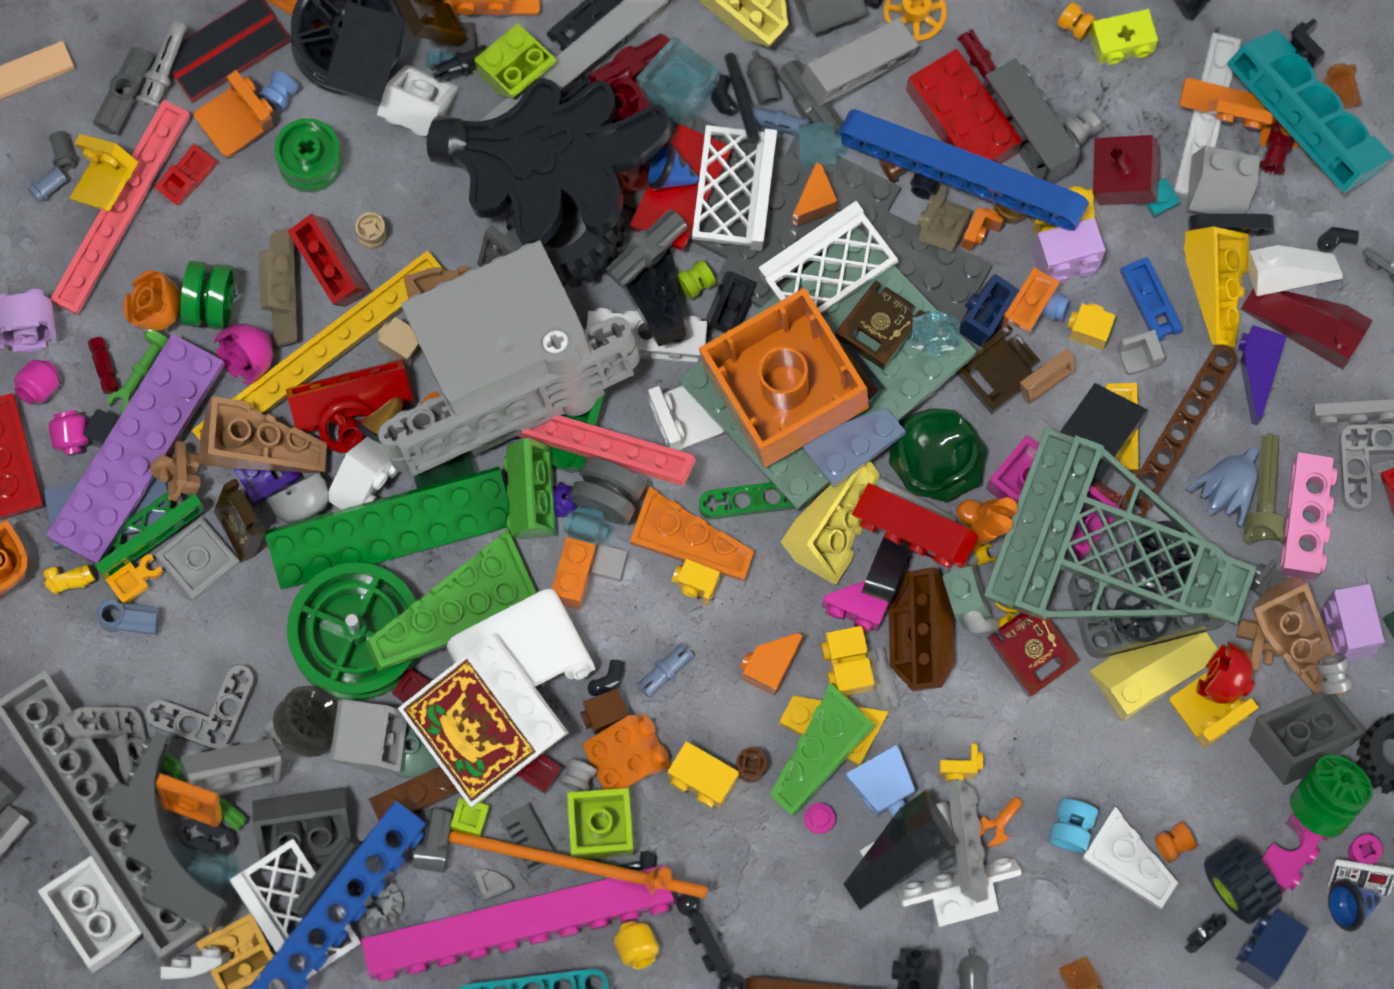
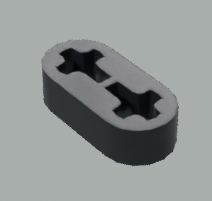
(209, 831)

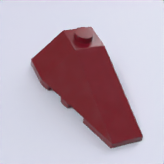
(1314, 323)

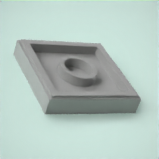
(197, 558)

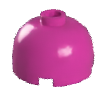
(245, 351)

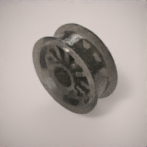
(306, 721)

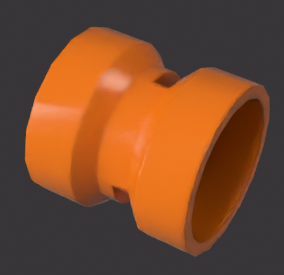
(1175, 842)

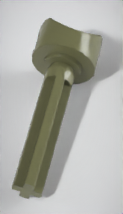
(1265, 523)

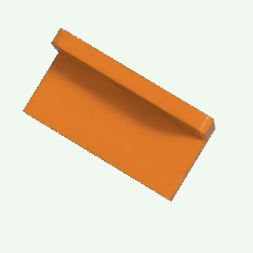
(1030, 300)

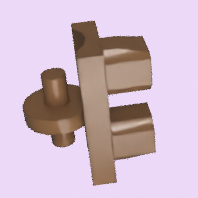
(177, 471)
(1250, 631)

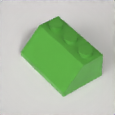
(530, 489)

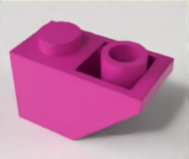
(855, 606)

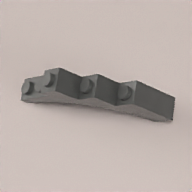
(137, 807)

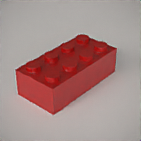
(962, 109)

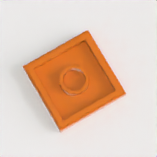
(189, 800)

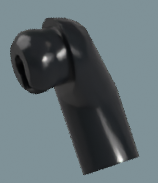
(721, 99)

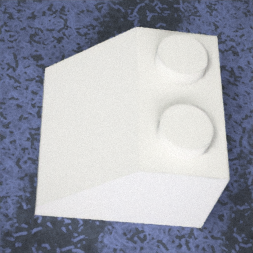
(415, 99)

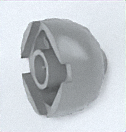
(301, 499)

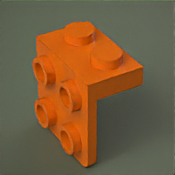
(235, 116)
(627, 752)

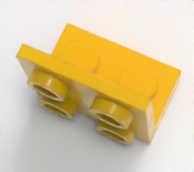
(106, 174)
(1208, 719)

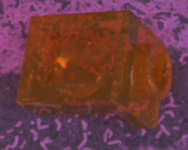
(1343, 82)
(1079, 975)

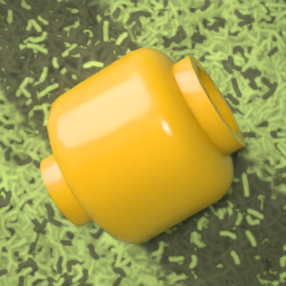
(636, 945)

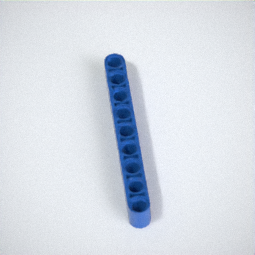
(963, 170)

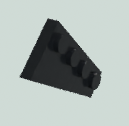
(658, 301)

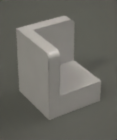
(1140, 352)

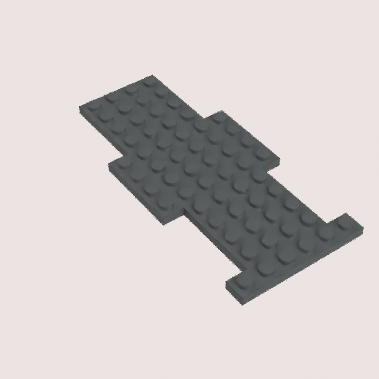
(939, 275)

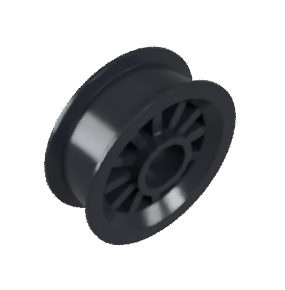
(1167, 582)

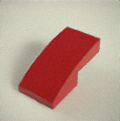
(187, 175)

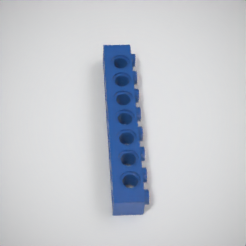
(395, 820)

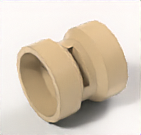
(369, 225)

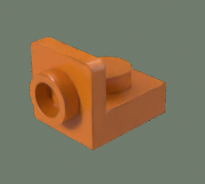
(976, 229)

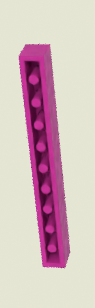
(509, 925)

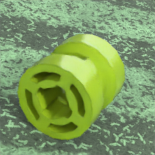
(696, 279)

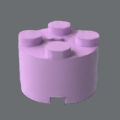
(26, 321)

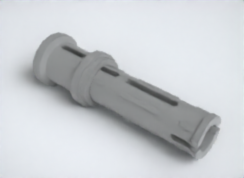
(158, 78)

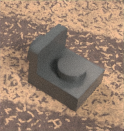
(1266, 577)

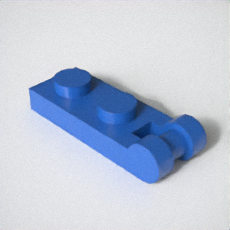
(1150, 297)

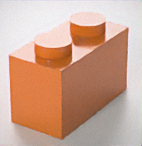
(574, 572)

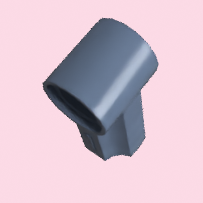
(131, 617)

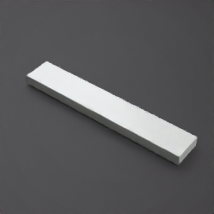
(1203, 126)

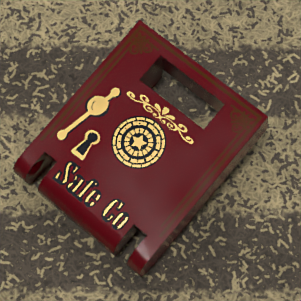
(1028, 646)

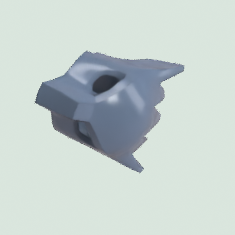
(1229, 485)

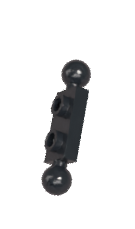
(701, 934)

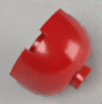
(1227, 675)

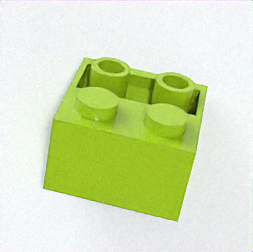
(513, 62)

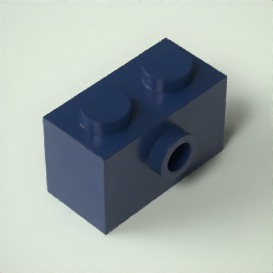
(987, 309)

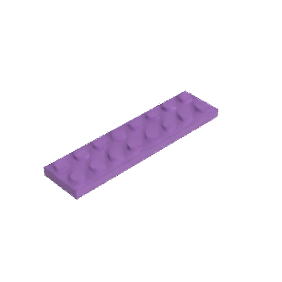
(142, 433)

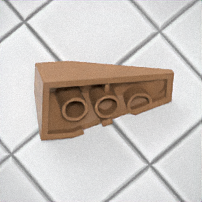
(1294, 628)

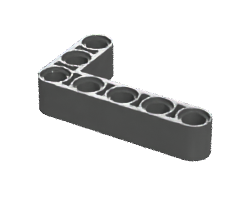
(1115, 641)

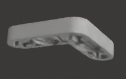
(1360, 454)
(206, 724)
(116, 730)

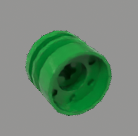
(1331, 796)

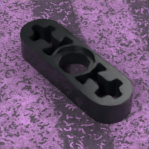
(1244, 223)

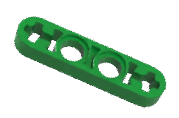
(756, 506)

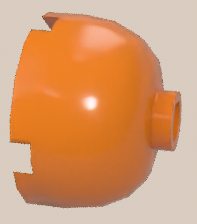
(153, 302)

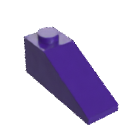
(1258, 364)

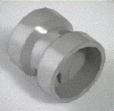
(1083, 125)
(1334, 674)

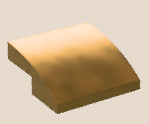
(247, 950)

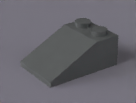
(1302, 733)

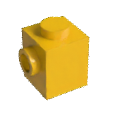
(1091, 325)

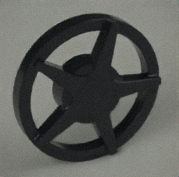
(1142, 622)

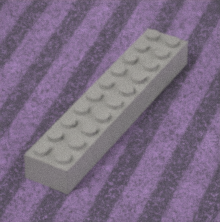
(78, 781)

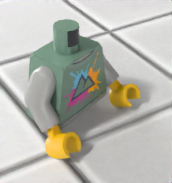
(966, 594)

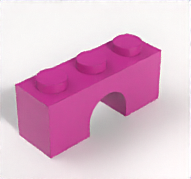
(1287, 864)

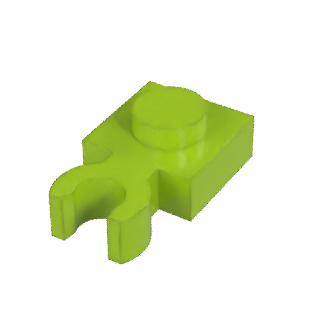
(469, 819)

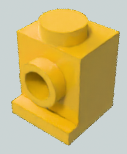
(696, 580)

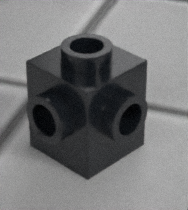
(915, 969)

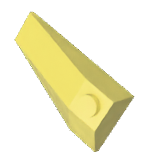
(826, 528)
(1148, 673)

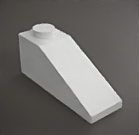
(1288, 268)

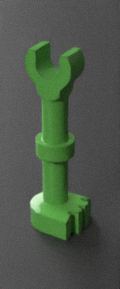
(139, 369)

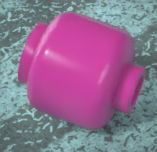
(36, 381)
(67, 432)

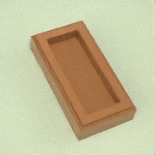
(1047, 376)

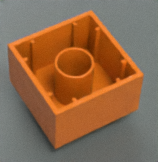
(784, 377)

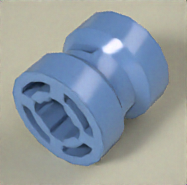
(279, 89)

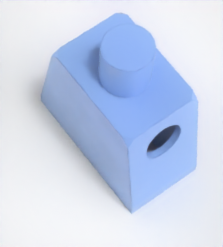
(882, 782)

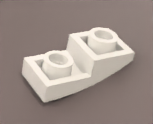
(201, 962)

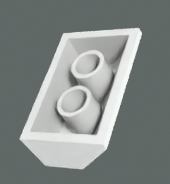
(91, 914)

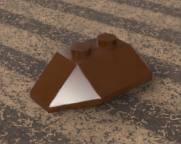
(922, 631)

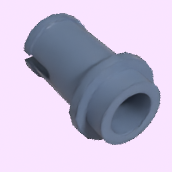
(47, 184)

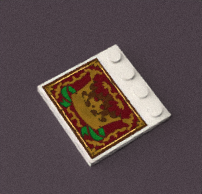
(483, 720)

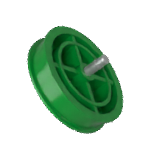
(334, 621)

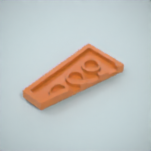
(680, 535)

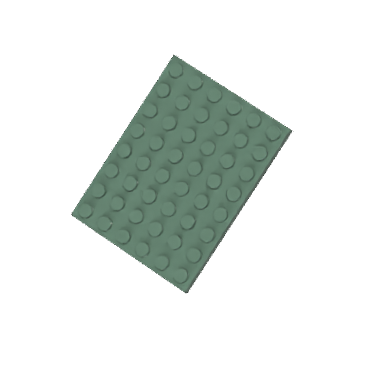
(906, 379)

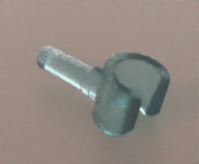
(436, 56)

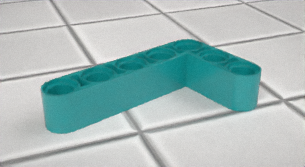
(575, 978)

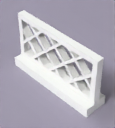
(758, 196)
(818, 241)
(268, 919)

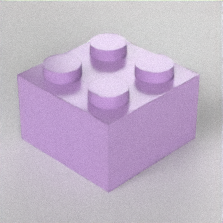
(1069, 253)
(1353, 622)

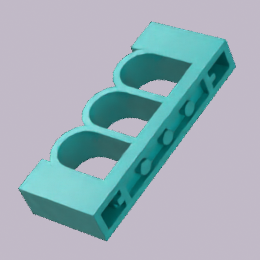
(1266, 67)

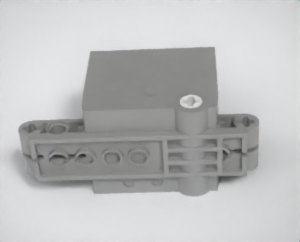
(503, 359)

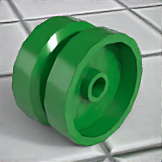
(308, 155)
(207, 295)

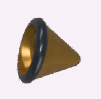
(373, 422)

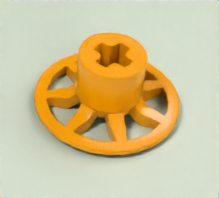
(916, 12)

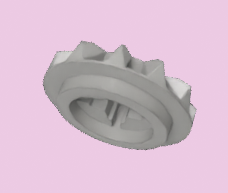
(392, 908)

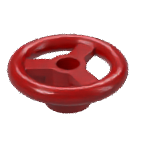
(346, 439)

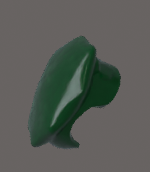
(938, 455)

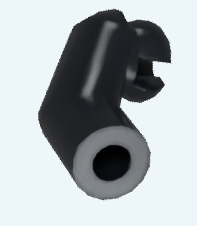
(1334, 236)
(608, 682)

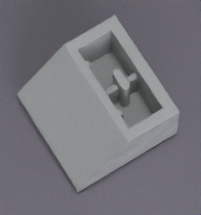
(368, 737)

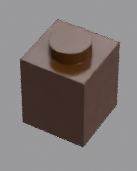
(603, 711)

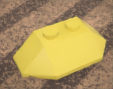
(752, 19)

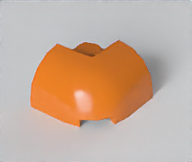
(12, 558)

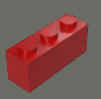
(328, 260)

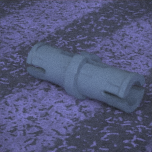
(778, 120)
(665, 670)

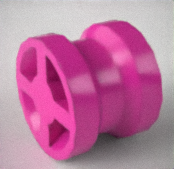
(1362, 854)

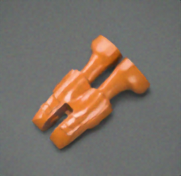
(987, 519)

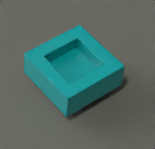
(1166, 199)

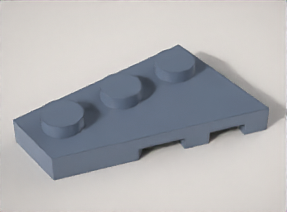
(853, 444)

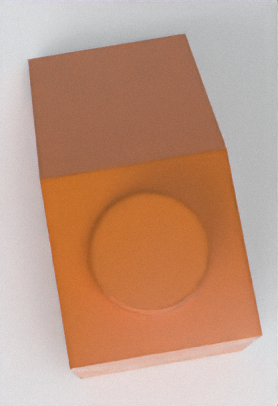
(770, 662)

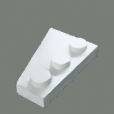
(1128, 861)

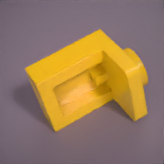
(962, 769)

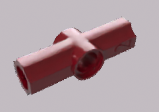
(630, 60)

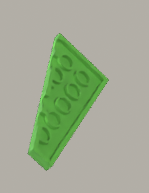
(464, 598)

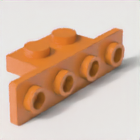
(495, 7)
(1226, 104)

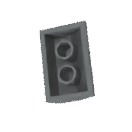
(312, 819)

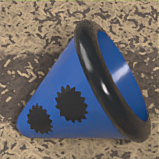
(670, 170)
(1351, 904)

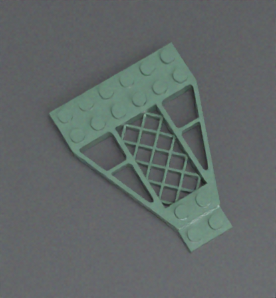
(1043, 530)

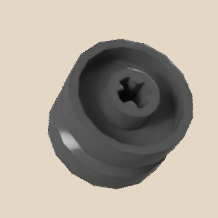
(608, 489)

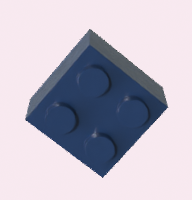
(1271, 949)

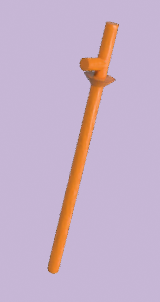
(654, 879)

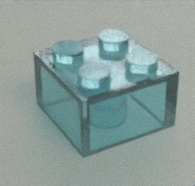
(678, 80)

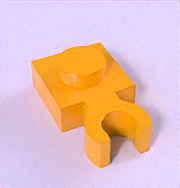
(130, 582)

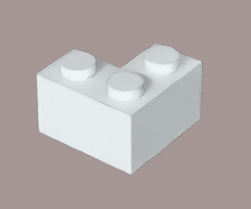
(361, 475)

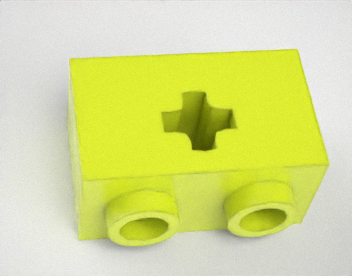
(1133, 27)

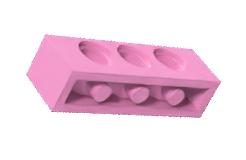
(1294, 560)

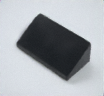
(730, 302)

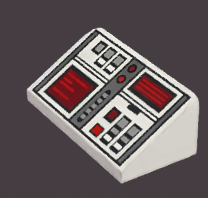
(1370, 877)

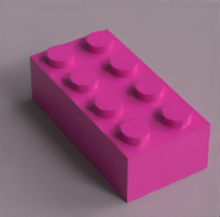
(1010, 480)

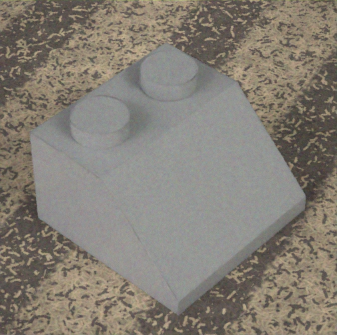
(1221, 181)

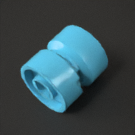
(1069, 835)

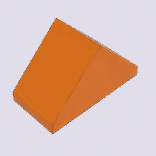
(816, 198)

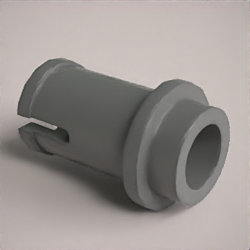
(62, 152)

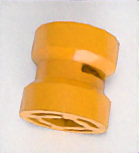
(1076, 21)

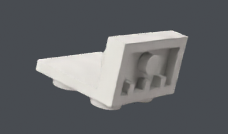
(681, 418)

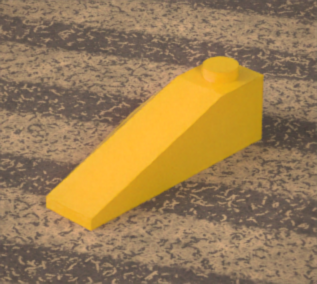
(1216, 268)

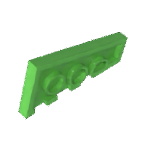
(829, 739)

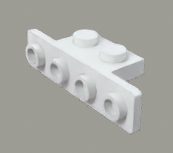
(947, 899)

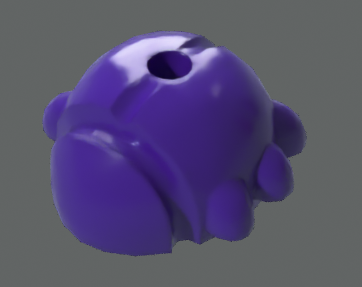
(561, 505)

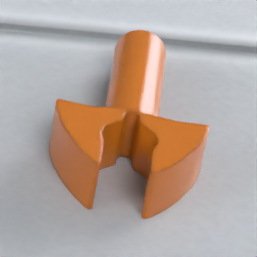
(1000, 822)

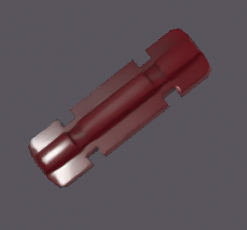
(103, 365)

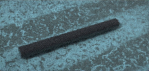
(742, 98)

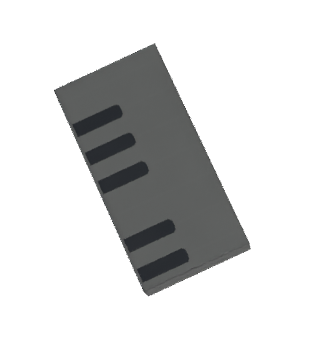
(526, 832)

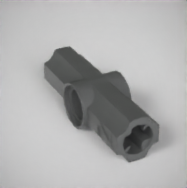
(803, 100)
(116, 106)
(646, 248)

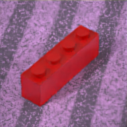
(368, 385)
(914, 525)

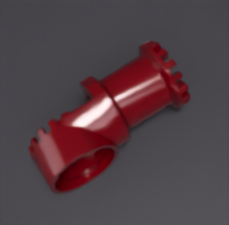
(1278, 148)

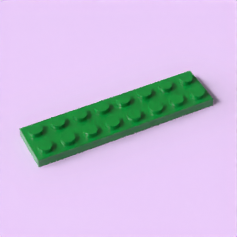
(390, 526)

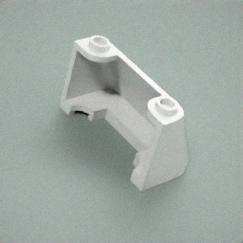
(536, 636)

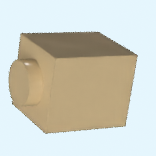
(399, 341)

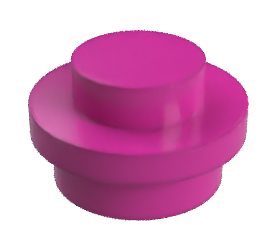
(819, 818)

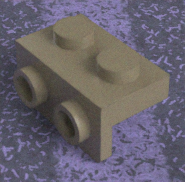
(942, 221)

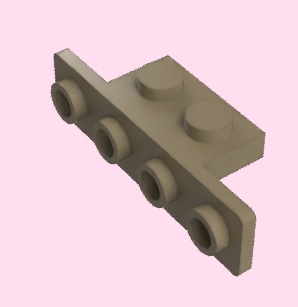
(278, 286)

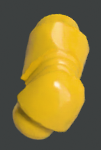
(72, 579)

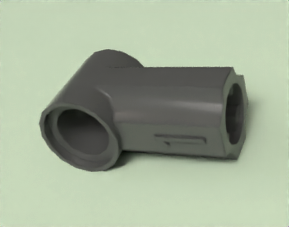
(432, 849)

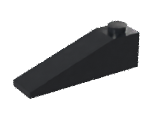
(904, 847)

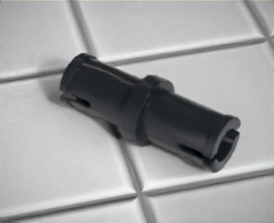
(457, 65)

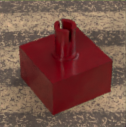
(1126, 170)

